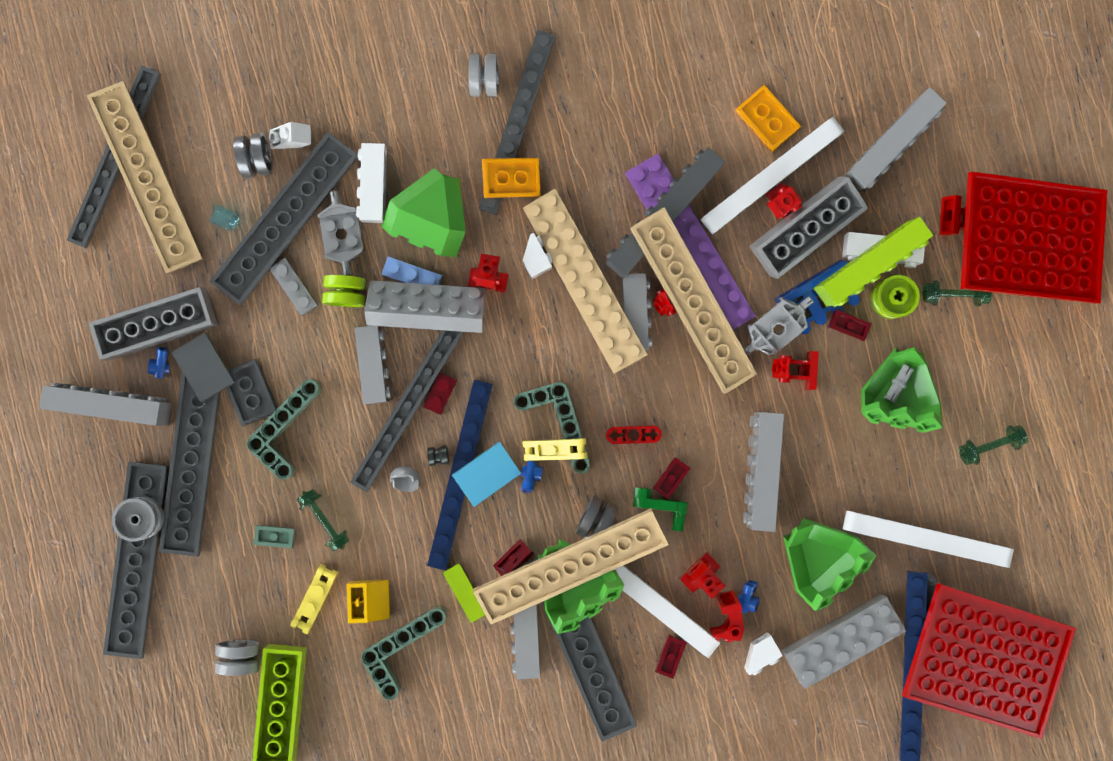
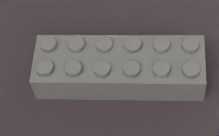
(896, 140)
(808, 227)
(425, 306)
(153, 324)
(106, 404)
(764, 471)
(843, 640)

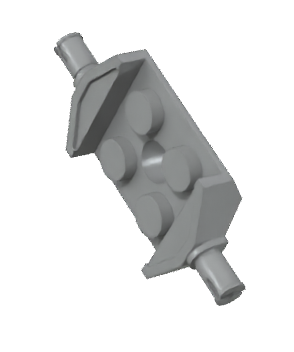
(338, 218)
(784, 313)

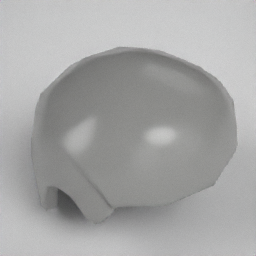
(405, 479)

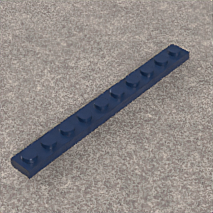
(454, 495)
(914, 621)

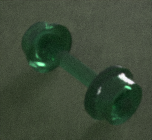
(931, 294)
(1015, 436)
(308, 499)

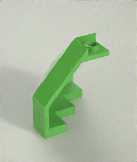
(429, 214)
(916, 405)
(824, 561)
(581, 601)

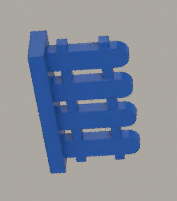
(805, 289)

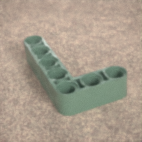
(563, 419)
(280, 426)
(397, 643)

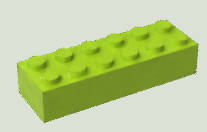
(873, 262)
(279, 703)

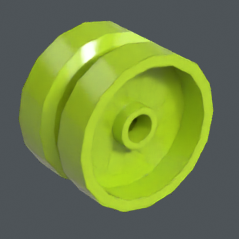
(344, 291)
(906, 296)

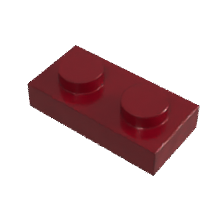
(849, 325)
(440, 393)
(671, 478)
(513, 558)
(670, 656)

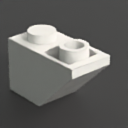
(290, 136)
(535, 258)
(761, 653)

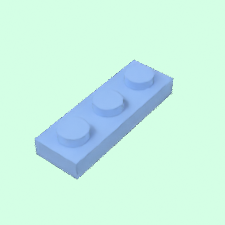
(409, 273)

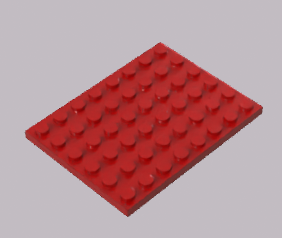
(1033, 238)
(988, 661)

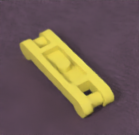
(554, 449)
(314, 599)

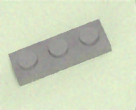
(293, 286)

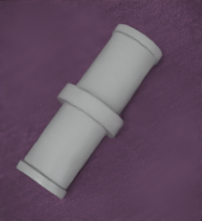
(899, 383)

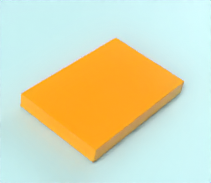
(768, 118)
(511, 177)

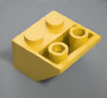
(368, 601)

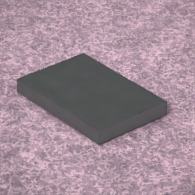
(203, 367)
(251, 393)

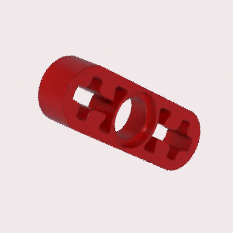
(638, 428)

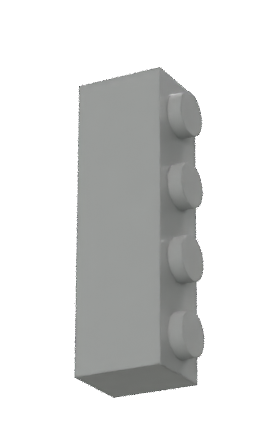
(636, 305)
(371, 364)
(526, 644)

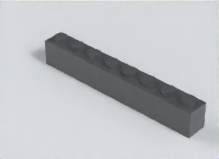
(675, 201)

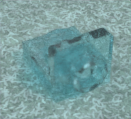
(224, 218)

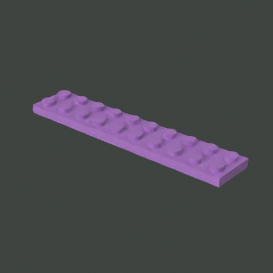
(649, 182)

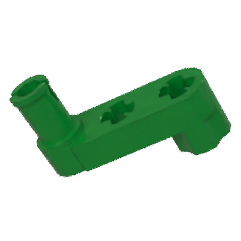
(643, 499)

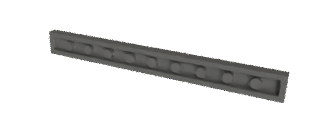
(522, 106)
(108, 169)
(406, 409)

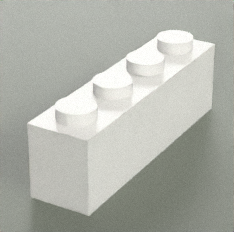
(372, 182)
(857, 243)

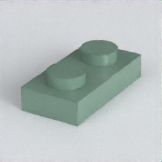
(274, 536)

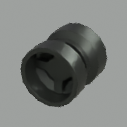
(440, 455)

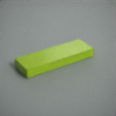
(463, 591)

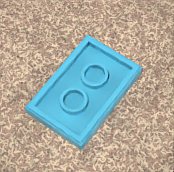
(486, 474)

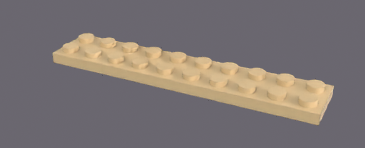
(145, 177)
(585, 281)
(693, 300)
(571, 566)

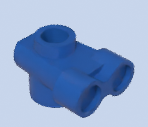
(159, 366)
(531, 473)
(747, 599)

